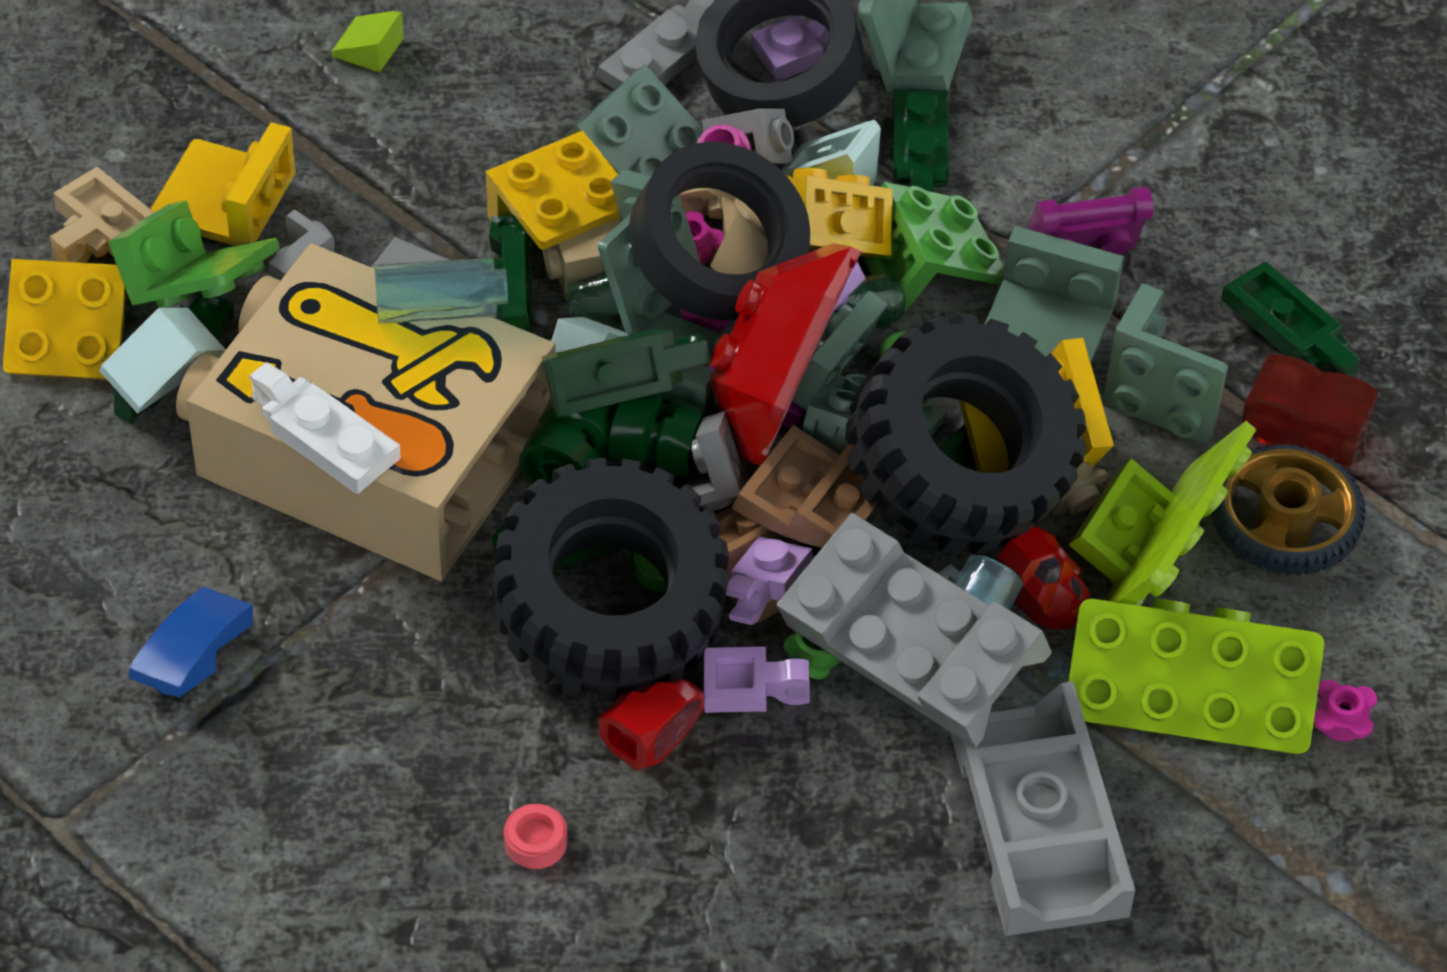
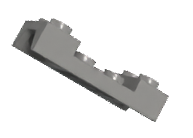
(910, 628)
(1046, 818)

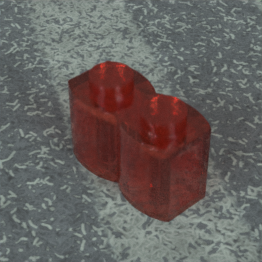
(1309, 408)

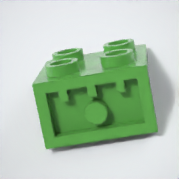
(935, 236)
(166, 259)

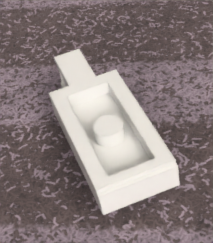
(323, 428)

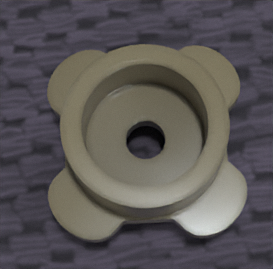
(1084, 491)

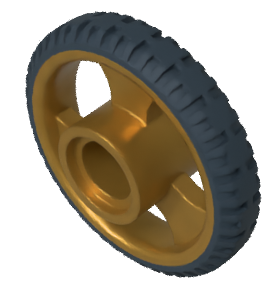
(1289, 508)

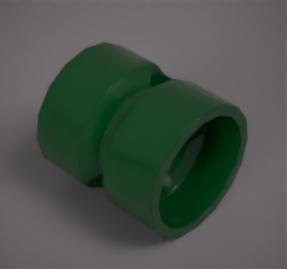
(657, 433)
(565, 441)

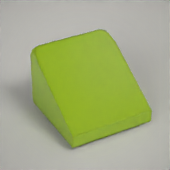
(371, 40)

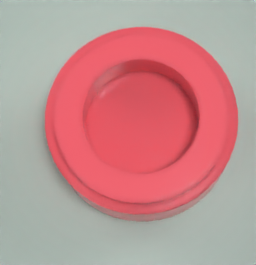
(535, 836)

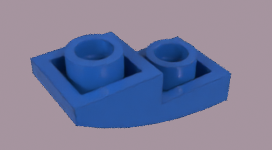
(187, 641)

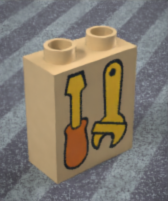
(444, 390)

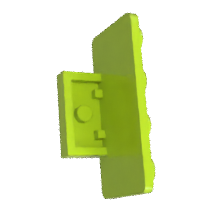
(1144, 526)
(1196, 674)

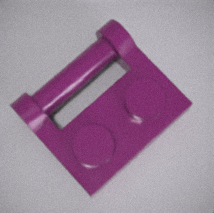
(1101, 223)

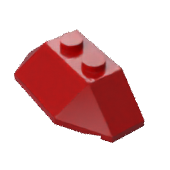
(774, 342)

